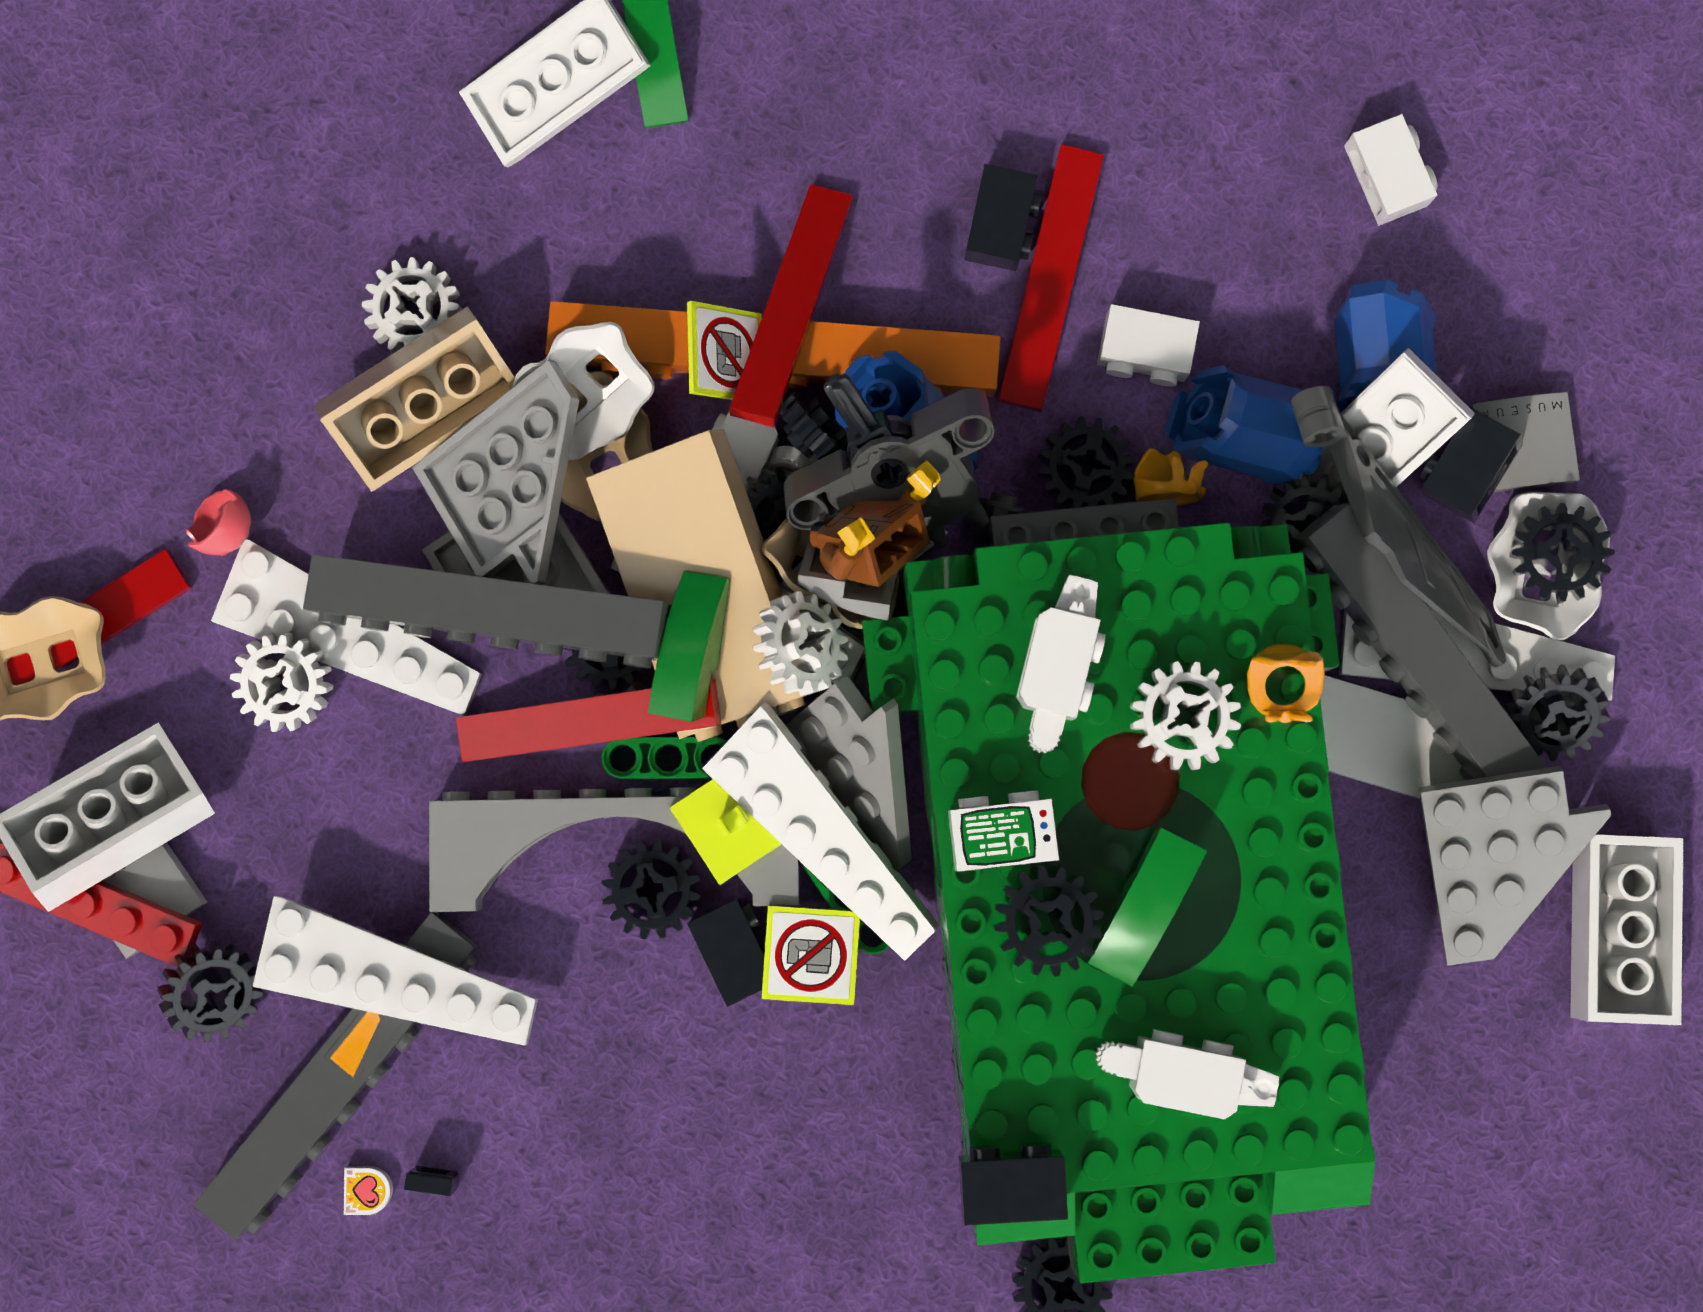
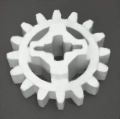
(424, 294)
(800, 643)
(261, 684)
(1199, 735)

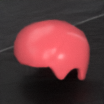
(220, 524)

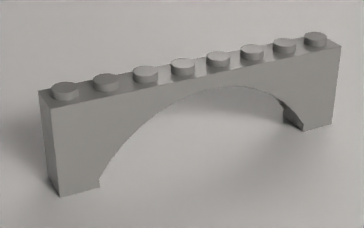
(481, 838)

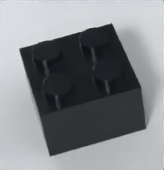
(1471, 466)

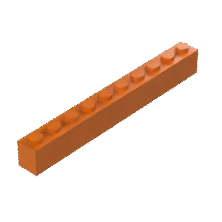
(661, 346)

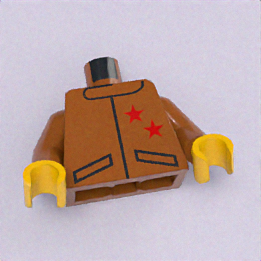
(876, 537)

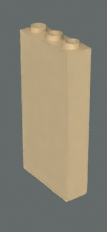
(693, 514)

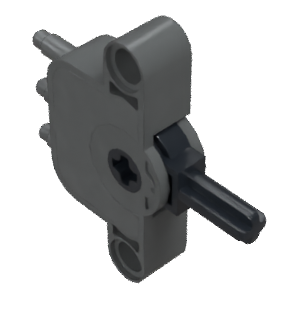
(886, 450)

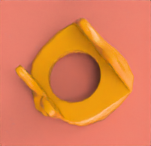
(1163, 478)
(1280, 655)

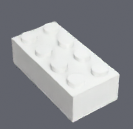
(102, 817)
(1627, 930)

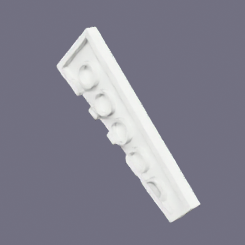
(268, 597)
(1523, 653)
(793, 802)
(354, 968)

